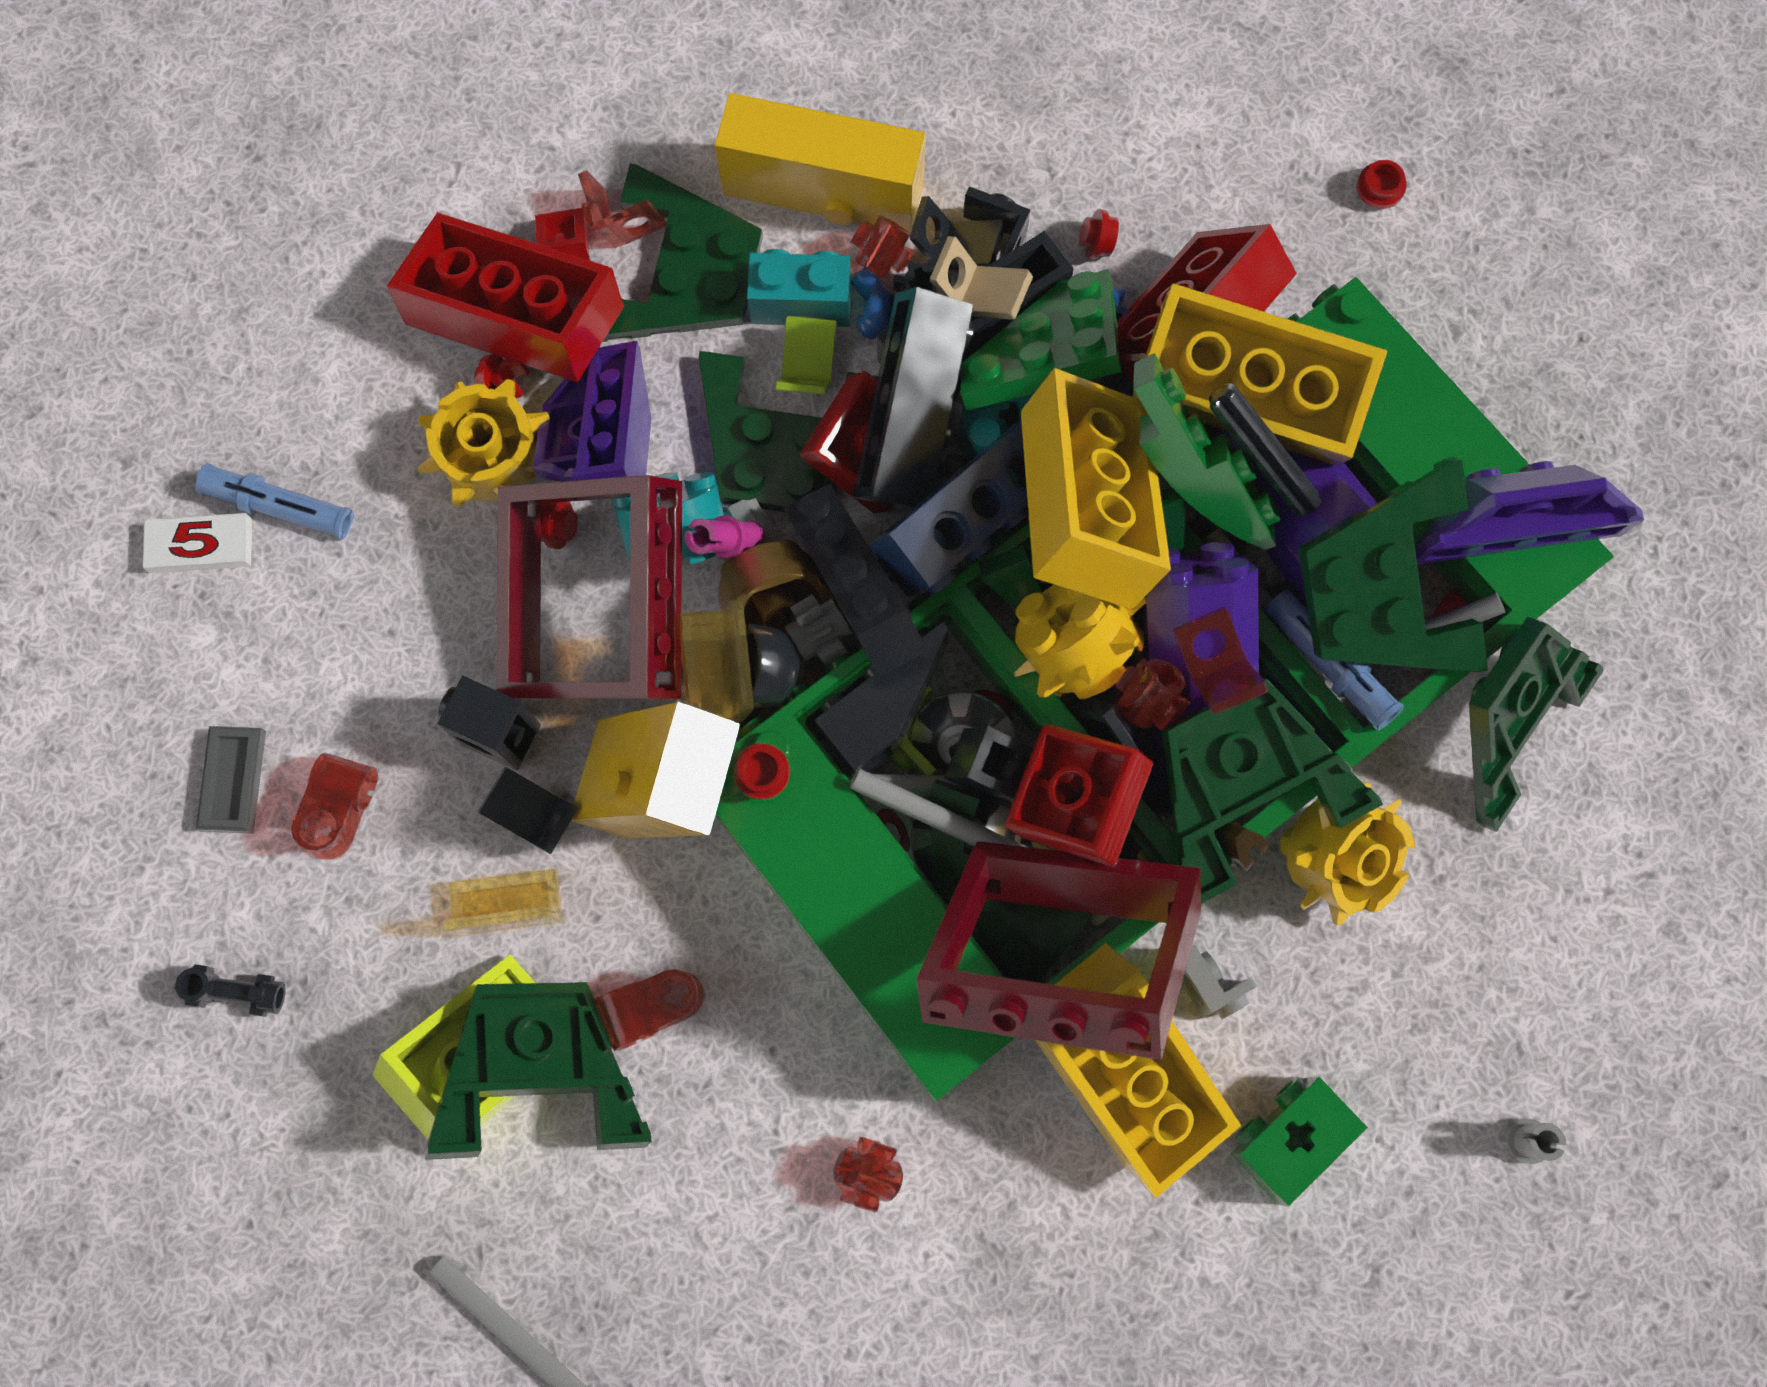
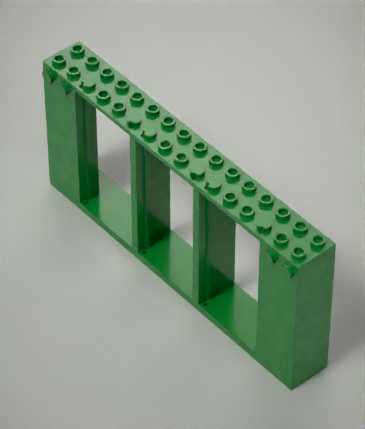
(864, 894)

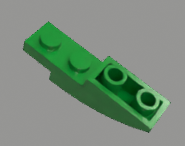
(1199, 468)

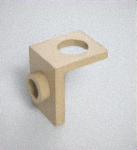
(991, 290)

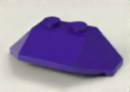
(598, 423)
(1529, 511)

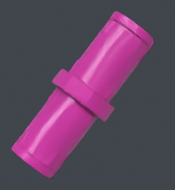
(723, 536)

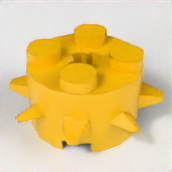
(467, 420)
(1075, 641)
(1351, 864)

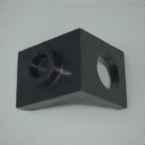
(996, 206)
(978, 238)
(527, 810)

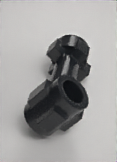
(202, 986)

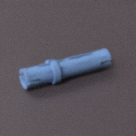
(222, 485)
(1348, 678)

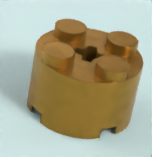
(770, 582)

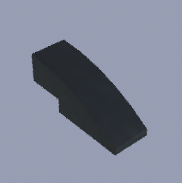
(1104, 718)

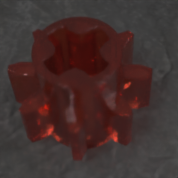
(882, 246)
(1152, 693)
(868, 1174)

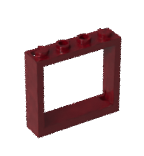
(653, 588)
(1051, 1011)

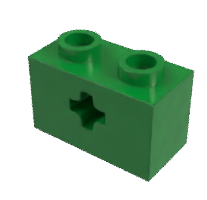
(1326, 1134)

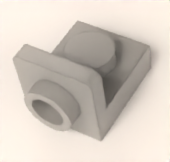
(1203, 986)

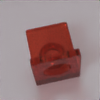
(610, 225)
(1225, 678)

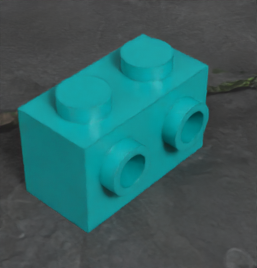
(799, 286)

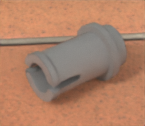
(1530, 1150)

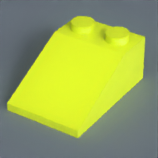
(419, 1062)

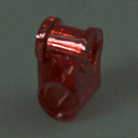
(336, 799)
(641, 1007)

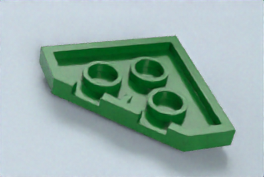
(1064, 330)

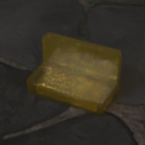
(717, 661)
(504, 903)

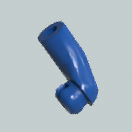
(877, 306)

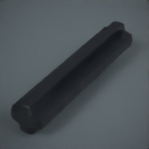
(1264, 449)

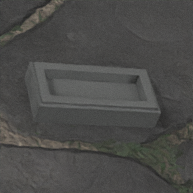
(231, 779)

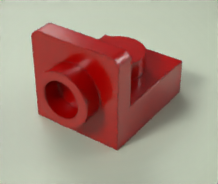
(563, 232)

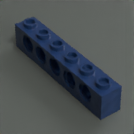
(909, 545)

